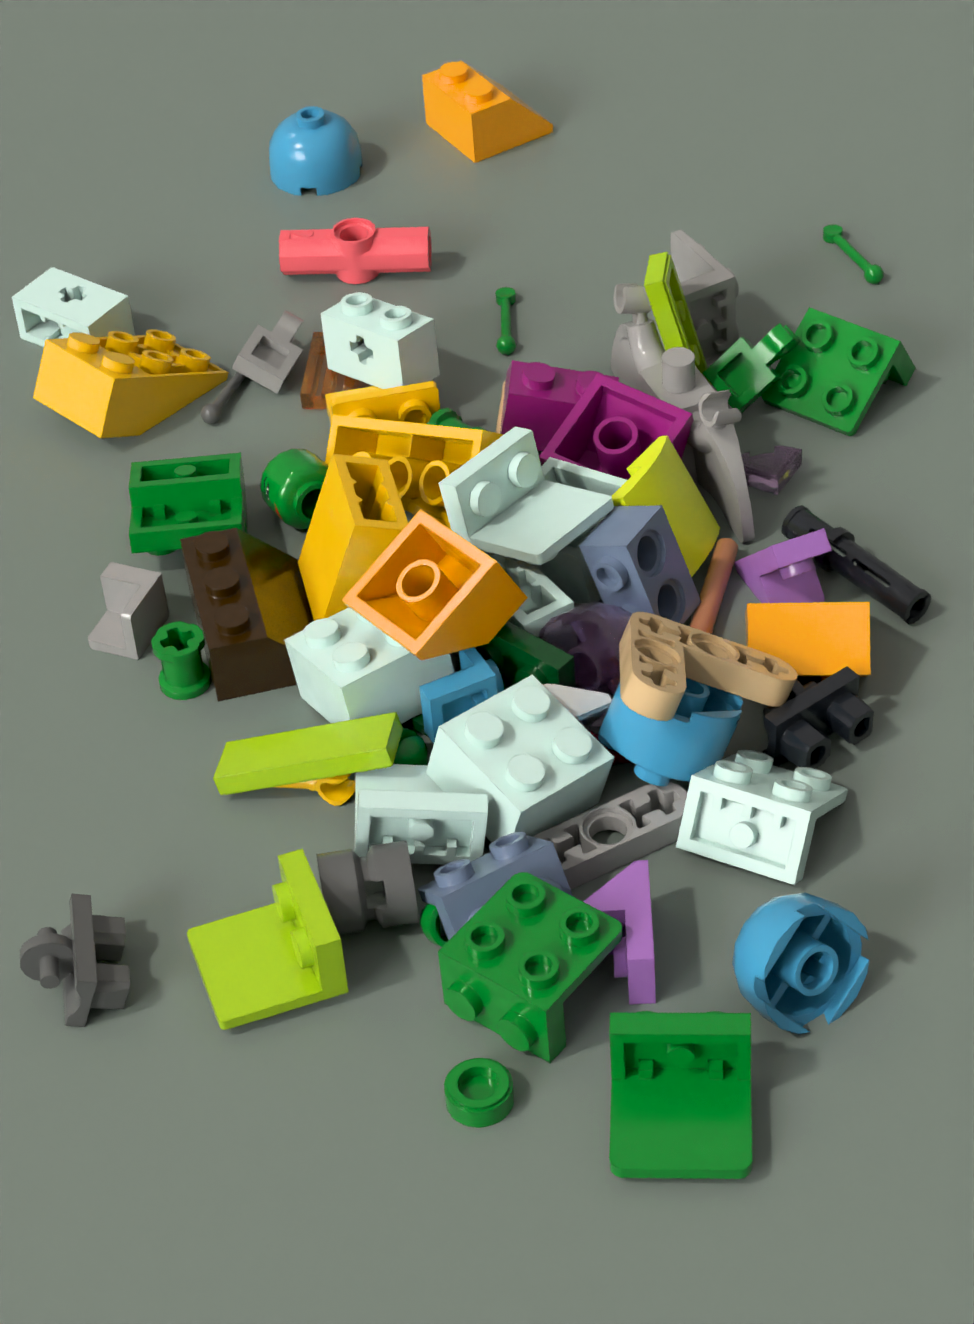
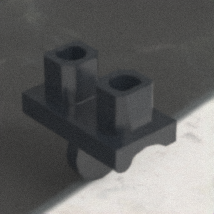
(811, 714)

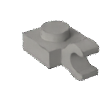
(270, 355)

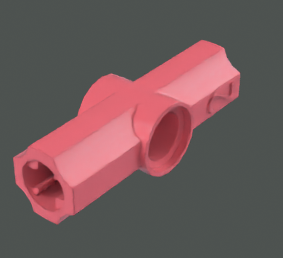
(355, 250)

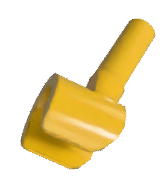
(333, 790)

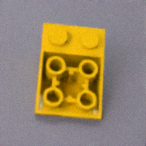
(122, 380)

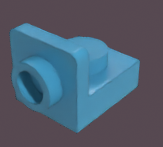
(459, 691)

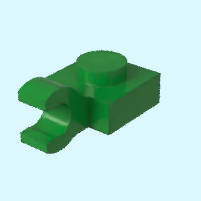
(748, 368)

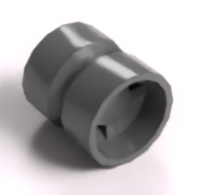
(343, 888)

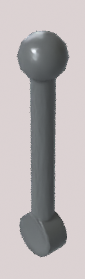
(212, 412)

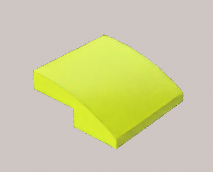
(663, 480)

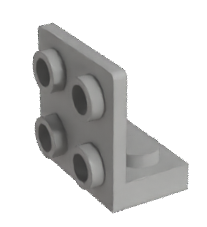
(709, 295)

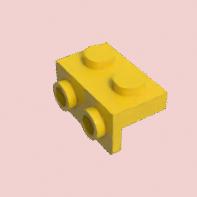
(404, 403)

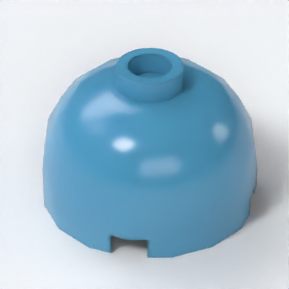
(314, 152)
(800, 960)

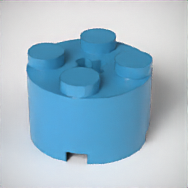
(677, 746)

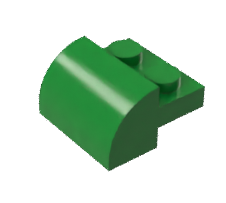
(184, 500)

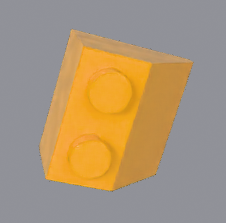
(478, 112)
(435, 591)
(812, 636)

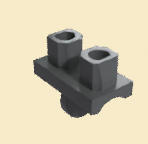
(73, 959)

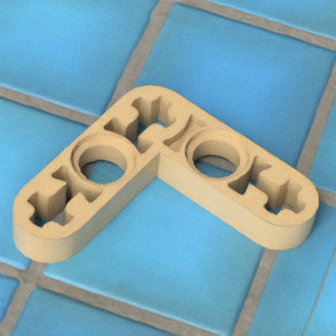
(663, 653)

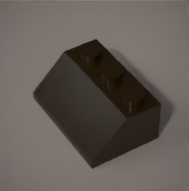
(247, 605)

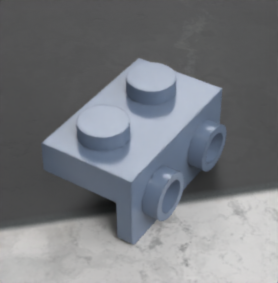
(467, 885)

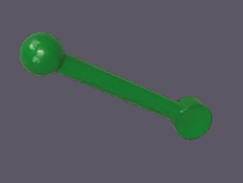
(834, 234)
(505, 298)

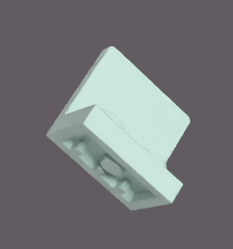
(511, 509)
(410, 806)
(756, 814)

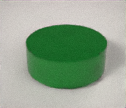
(479, 1092)

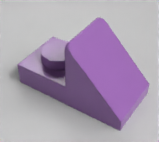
(786, 570)
(629, 901)

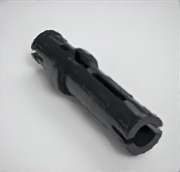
(901, 595)

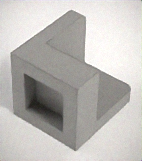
(134, 610)

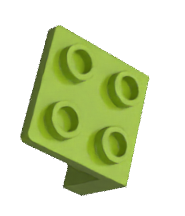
(272, 954)

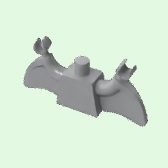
(671, 375)

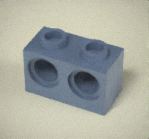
(640, 563)

